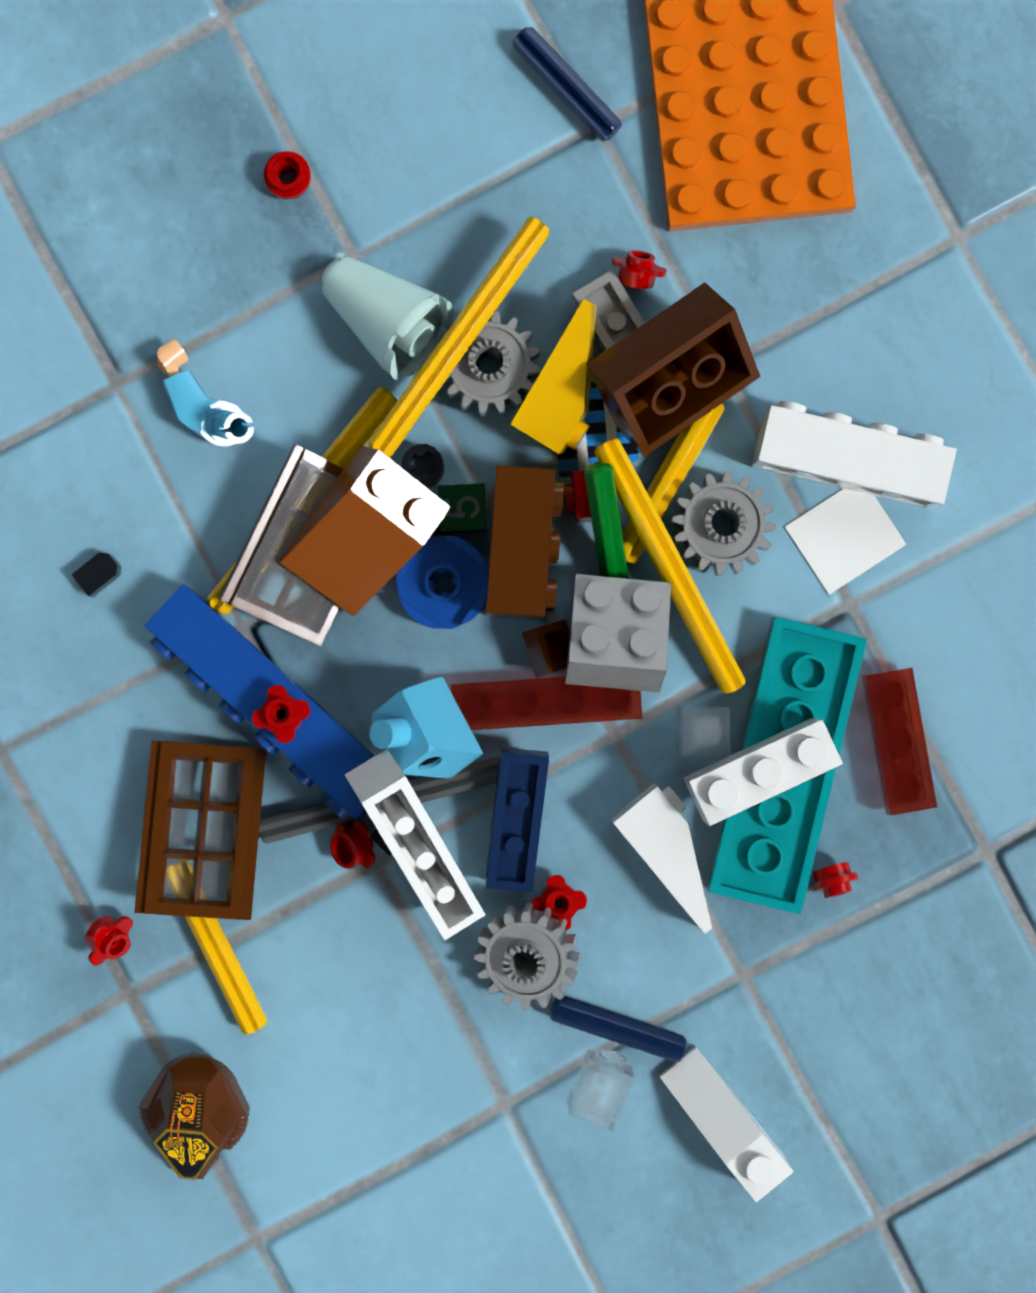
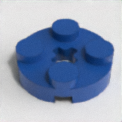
(469, 577)

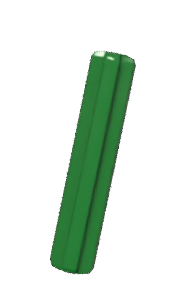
(606, 520)

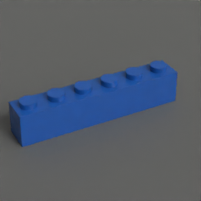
(241, 676)

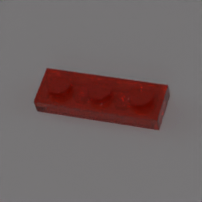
(899, 741)

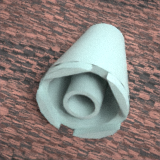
(387, 314)

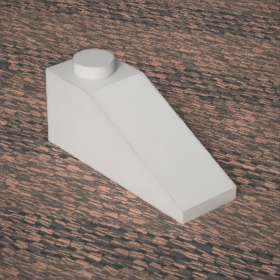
(664, 842)
(726, 1124)

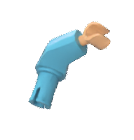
(208, 417)

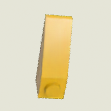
(561, 393)

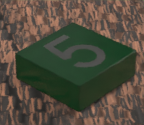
(466, 509)

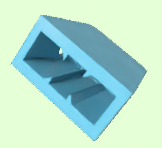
(425, 731)

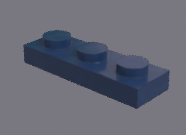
(516, 819)

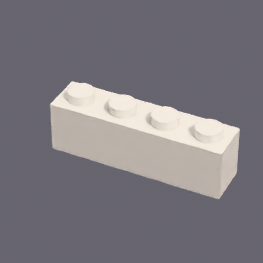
(854, 456)
(415, 843)

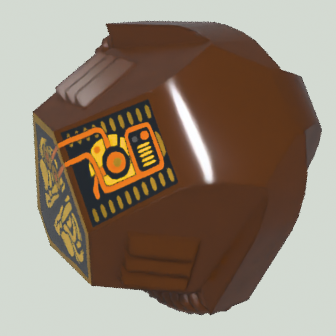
(194, 1113)

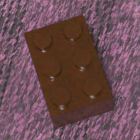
(674, 369)
(523, 543)

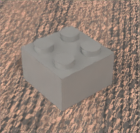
(618, 633)

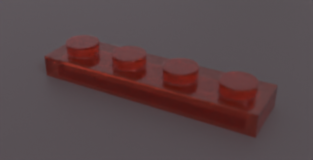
(542, 703)

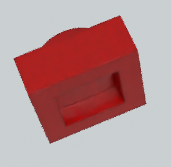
(576, 498)

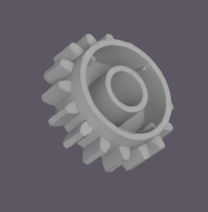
(506, 384)
(740, 506)
(524, 978)

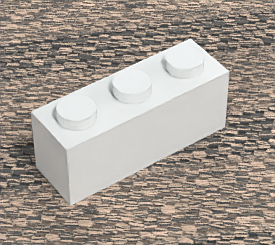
(762, 770)

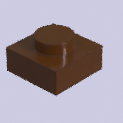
(547, 647)

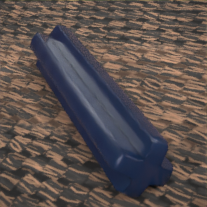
(567, 84)
(618, 1028)

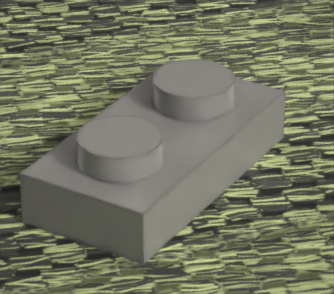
(615, 310)

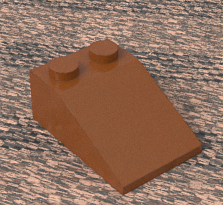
(363, 530)

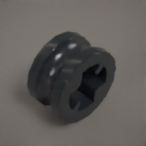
(421, 451)

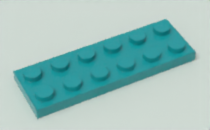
(772, 846)

